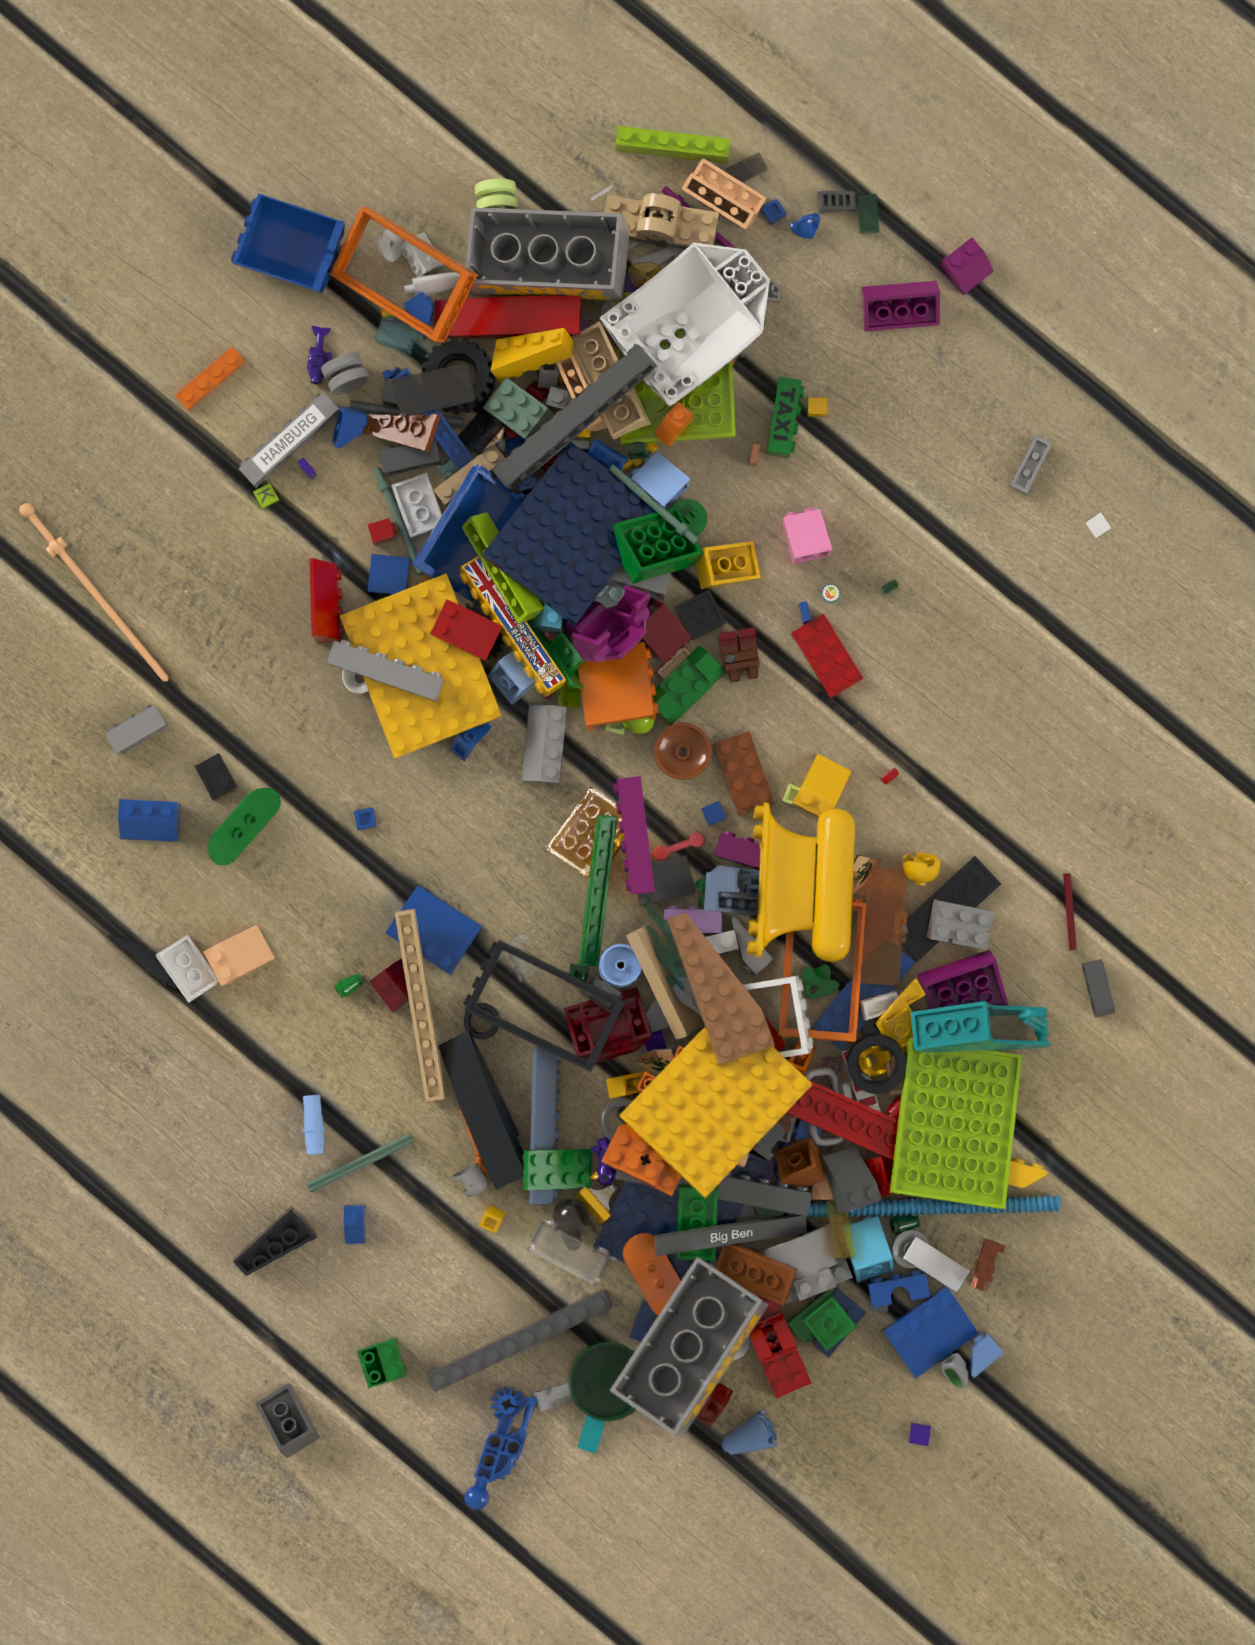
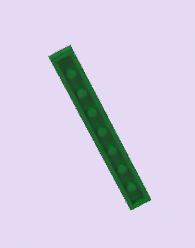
(597, 890)

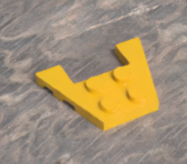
(897, 1018)

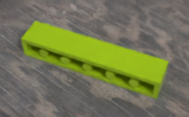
(672, 144)
(521, 602)

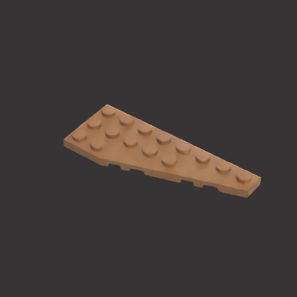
(726, 1007)

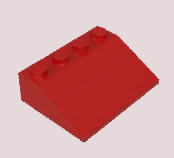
(325, 601)

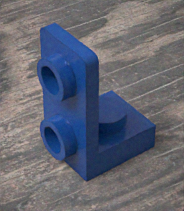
(468, 740)

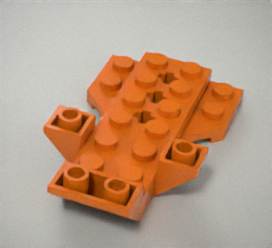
(628, 1148)

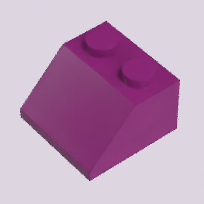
(967, 266)

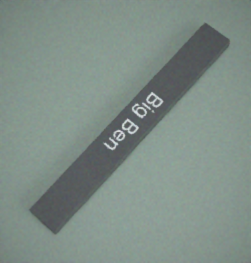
(729, 1234)

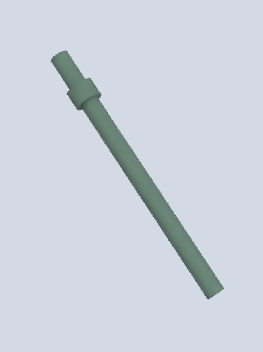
(384, 487)
(681, 528)

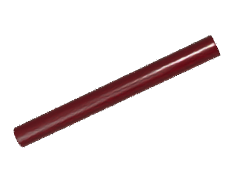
(1069, 911)

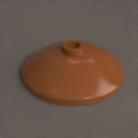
(685, 737)

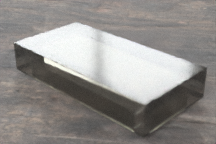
(747, 168)

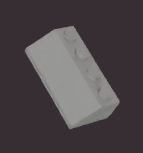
(544, 744)

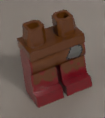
(739, 660)

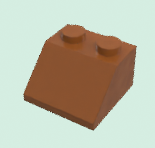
(800, 1163)

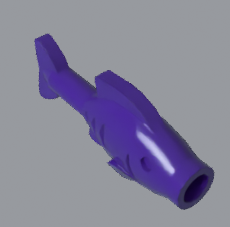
(318, 356)

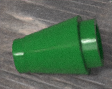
(348, 985)

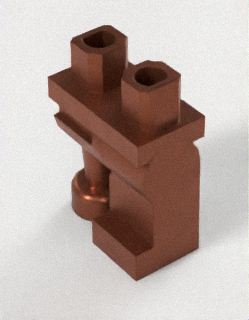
(985, 1264)

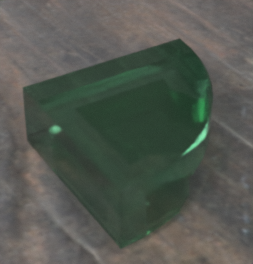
(889, 587)

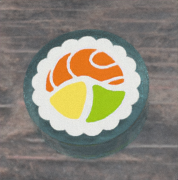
(830, 593)

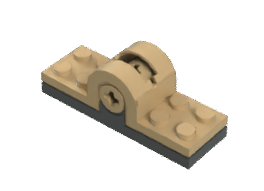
(664, 221)

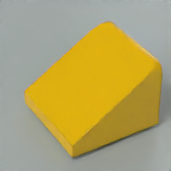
(817, 407)
(492, 1219)

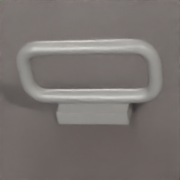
(843, 1089)

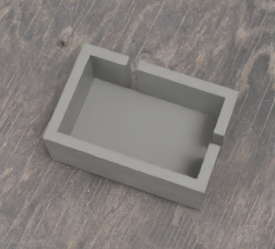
(960, 924)

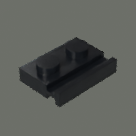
(216, 776)

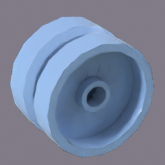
(611, 973)

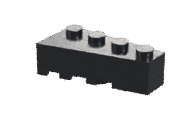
(280, 1238)

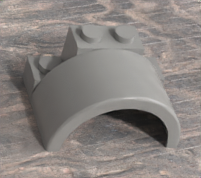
(812, 1257)

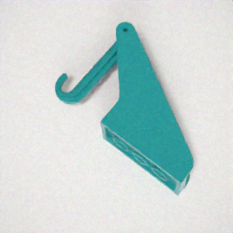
(968, 1028)

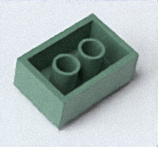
(518, 409)

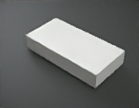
(877, 1005)

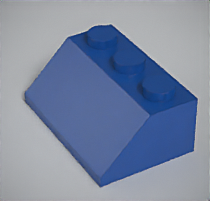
(149, 820)

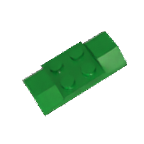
(687, 684)

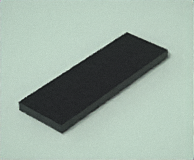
(966, 887)

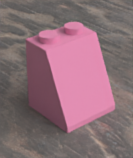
(806, 535)

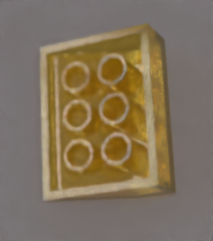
(576, 836)

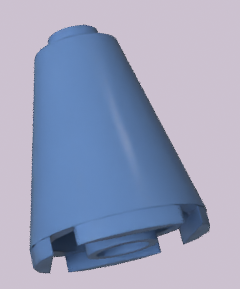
(751, 1435)

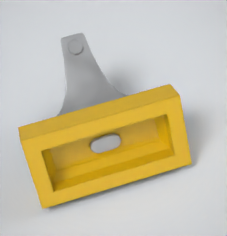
(597, 1201)

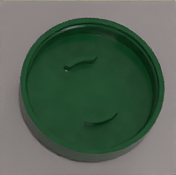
(593, 1376)

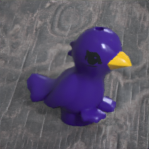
(604, 1174)

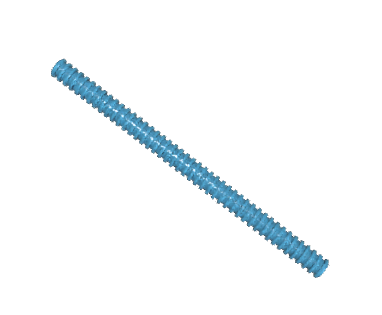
(938, 1206)

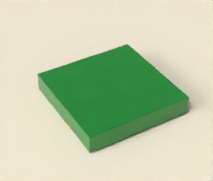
(829, 1323)

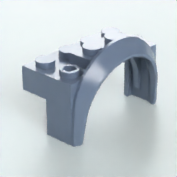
(726, 890)

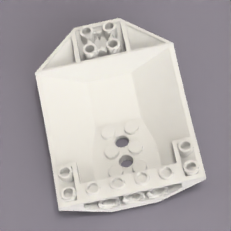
(709, 294)

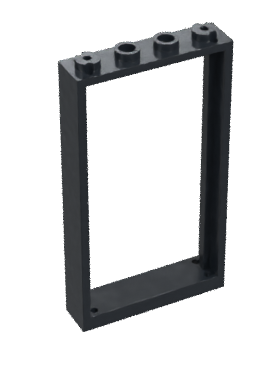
(488, 966)

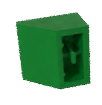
(382, 1362)

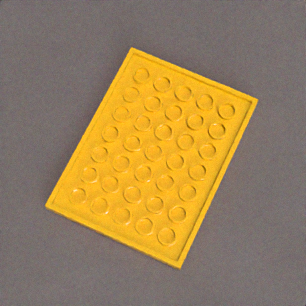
(402, 630)
(710, 1113)

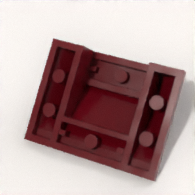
(627, 1035)

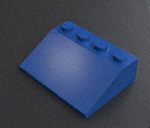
(442, 930)
(930, 1331)

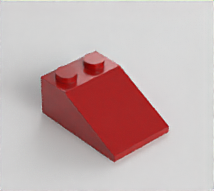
(466, 630)

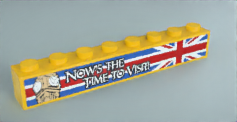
(518, 636)

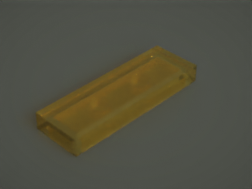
(840, 1232)

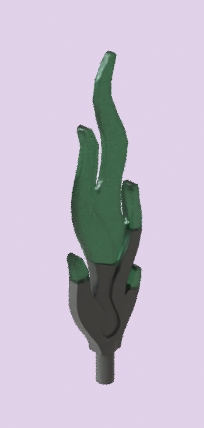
(670, 958)

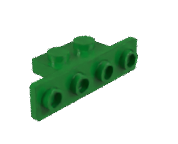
(564, 656)

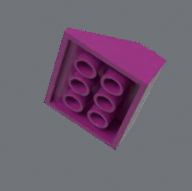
(964, 982)

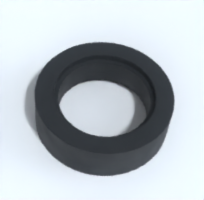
(880, 1086)

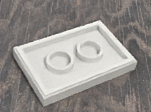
(417, 504)
(188, 968)

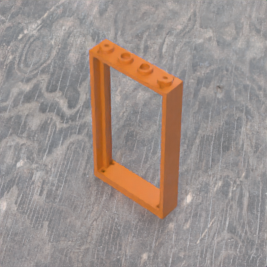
(455, 301)
(849, 1037)

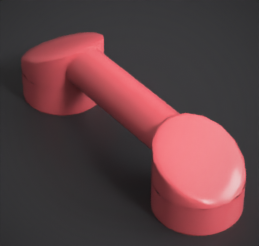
(696, 840)

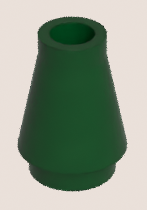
(903, 1223)

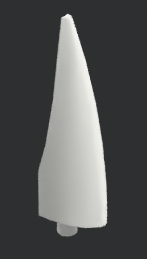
(432, 283)

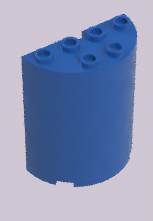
(289, 243)

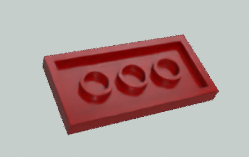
(826, 656)

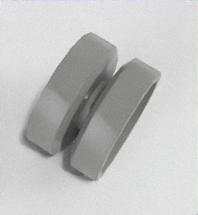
(345, 373)

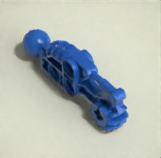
(504, 1460)

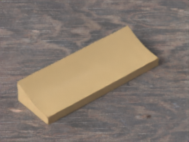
(596, 355)
(679, 1016)

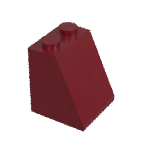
(663, 632)

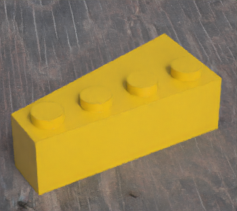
(530, 352)

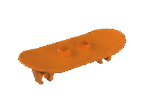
(651, 1272)

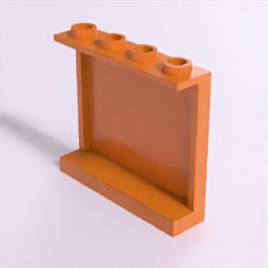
(618, 689)

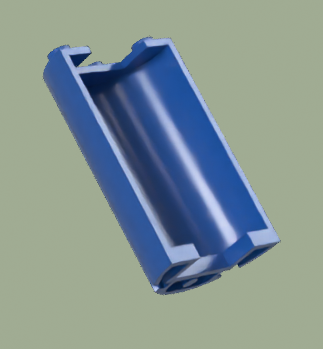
(448, 544)

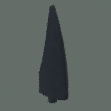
(147, 959)

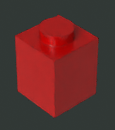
(382, 531)

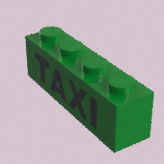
(784, 416)

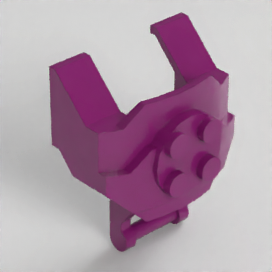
(611, 631)

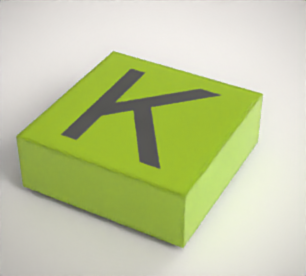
(266, 496)

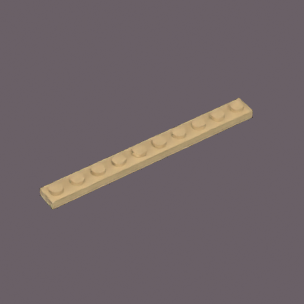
(420, 1005)

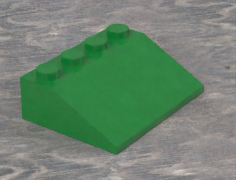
(653, 547)

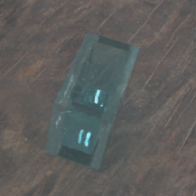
(396, 335)

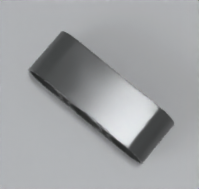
(1098, 988)

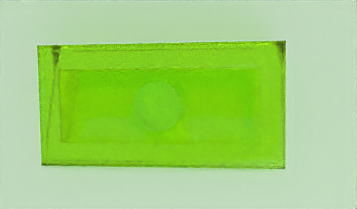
(569, 696)

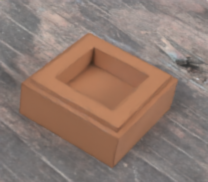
(754, 455)

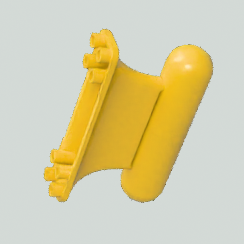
(805, 882)

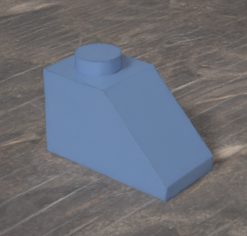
(983, 1354)

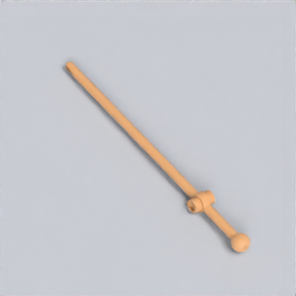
(57, 546)

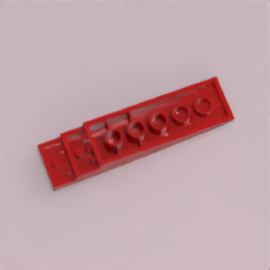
(513, 316)

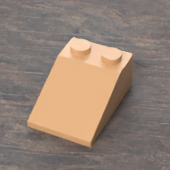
(239, 955)

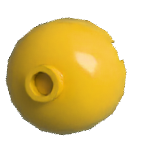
(921, 868)

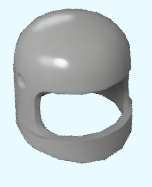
(473, 1180)

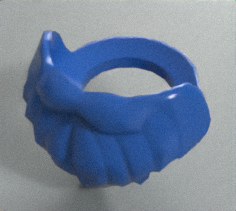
(806, 226)

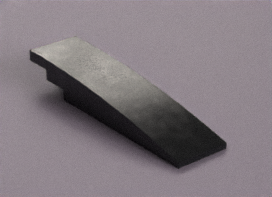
(483, 1110)

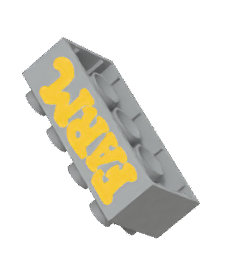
(548, 253)
(689, 1347)

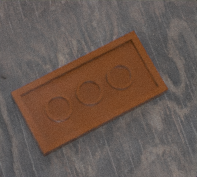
(743, 772)
(757, 1272)

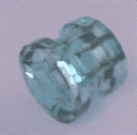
(447, 468)

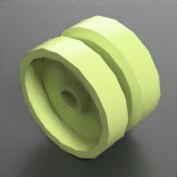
(496, 194)

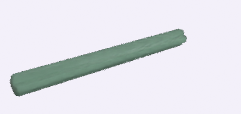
(360, 1162)

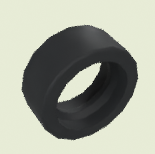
(481, 1035)

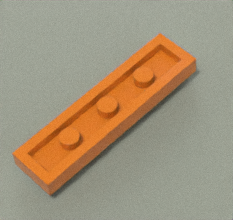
(210, 378)

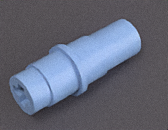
(313, 1125)

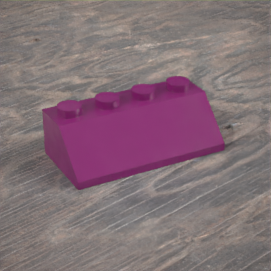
(901, 305)

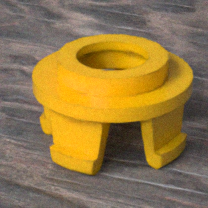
(880, 1057)

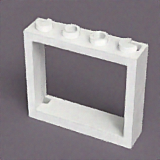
(799, 1004)

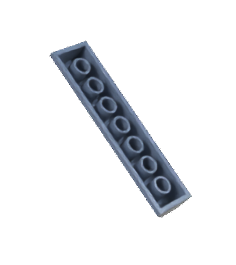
(544, 1112)

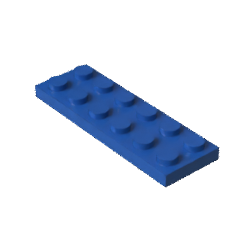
(838, 1013)

